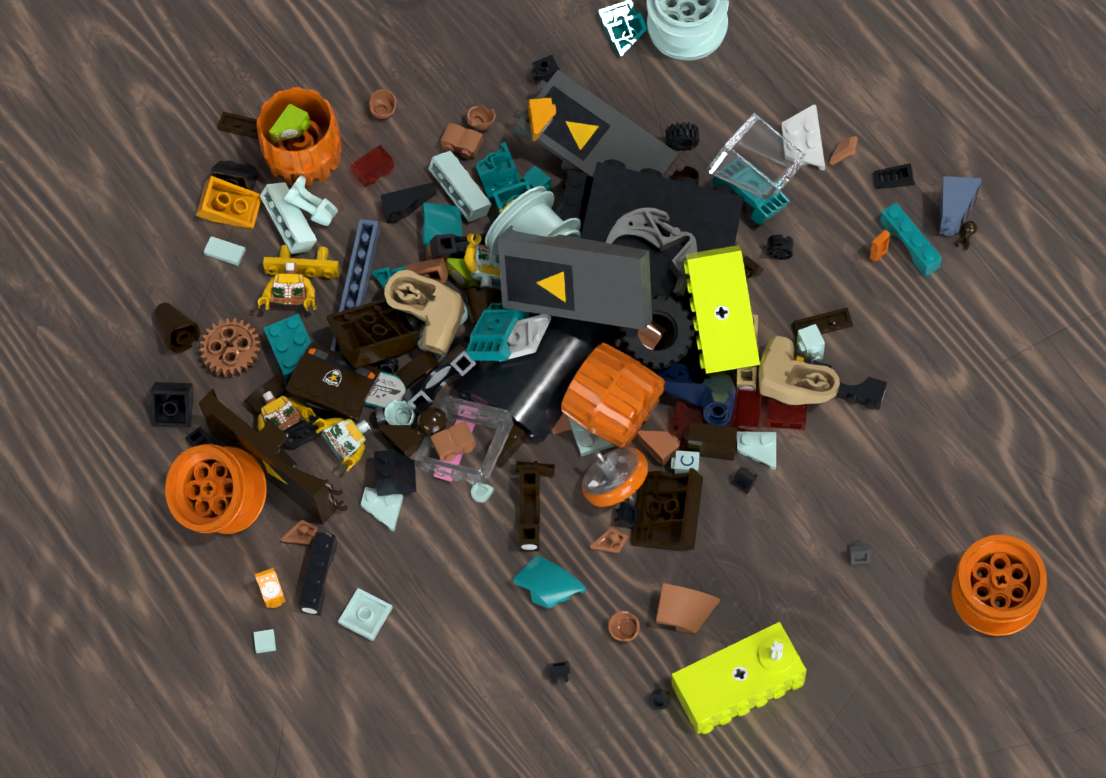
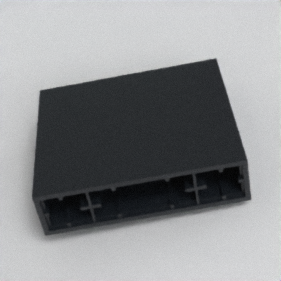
(704, 212)

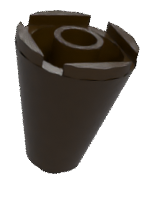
(479, 301)
(176, 328)

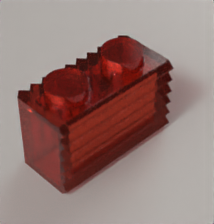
(372, 166)
(748, 411)
(786, 416)

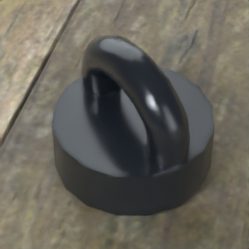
(659, 698)

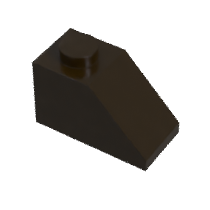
(402, 438)

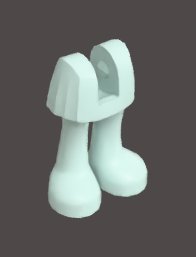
(321, 210)

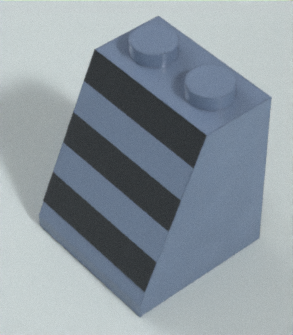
(956, 202)

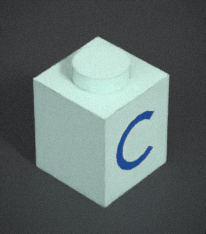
(684, 461)

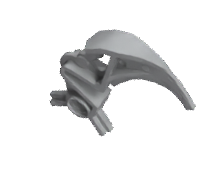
(652, 234)

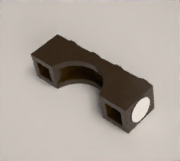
(529, 510)

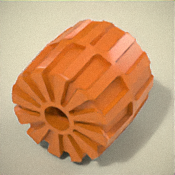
(314, 150)
(612, 395)

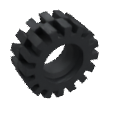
(682, 136)

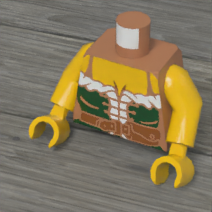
(289, 289)
(283, 412)

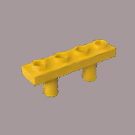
(311, 268)

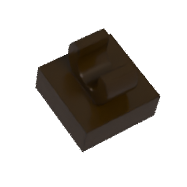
(751, 267)

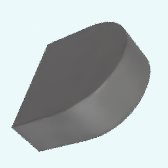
(380, 416)

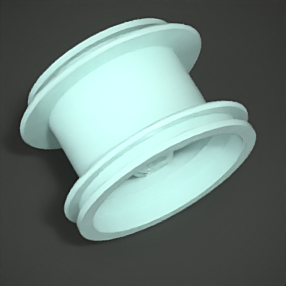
(687, 28)
(531, 215)

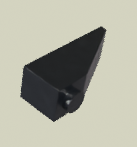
(402, 203)

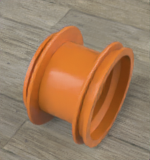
(199, 489)
(1015, 558)

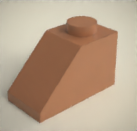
(659, 444)

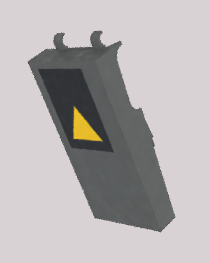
(593, 131)
(575, 278)

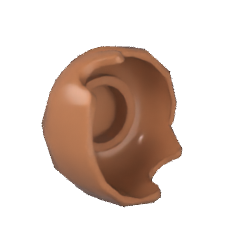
(382, 104)
(480, 118)
(624, 626)

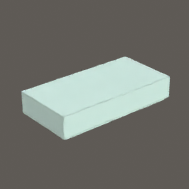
(224, 251)

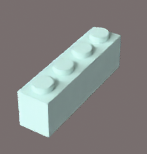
(459, 186)
(288, 219)

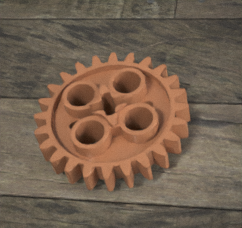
(230, 347)

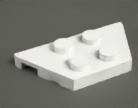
(804, 133)
(527, 335)

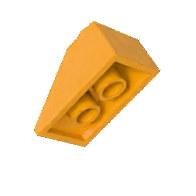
(228, 203)

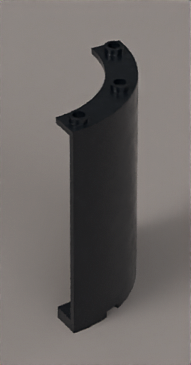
(536, 382)

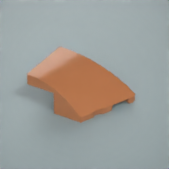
(685, 608)

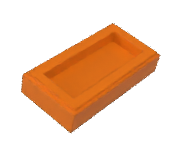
(879, 246)

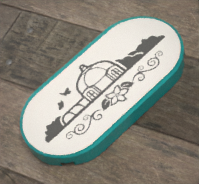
(387, 388)

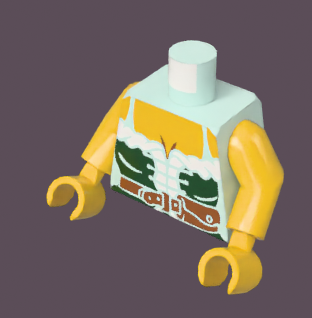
(481, 262)
(344, 438)

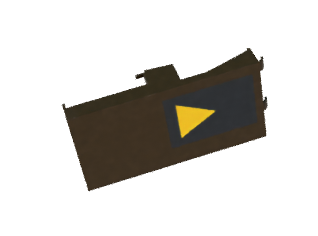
(279, 468)

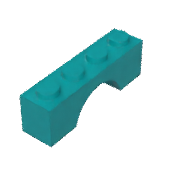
(922, 252)

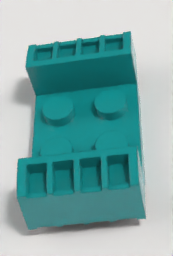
(763, 208)
(492, 331)

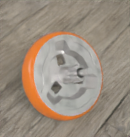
(621, 481)

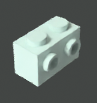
(810, 344)

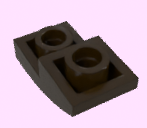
(416, 368)
(255, 400)

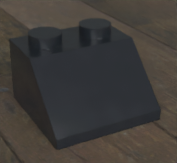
(237, 174)
(171, 404)
(394, 473)

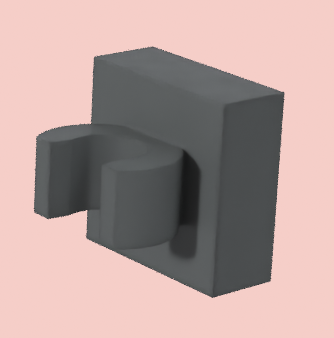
(860, 553)

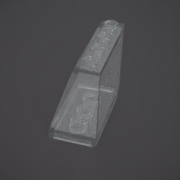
(766, 141)

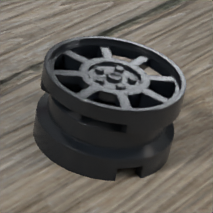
(779, 247)

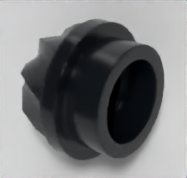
(389, 365)

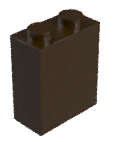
(711, 440)

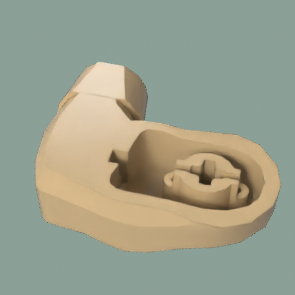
(429, 302)
(794, 380)

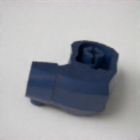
(693, 386)

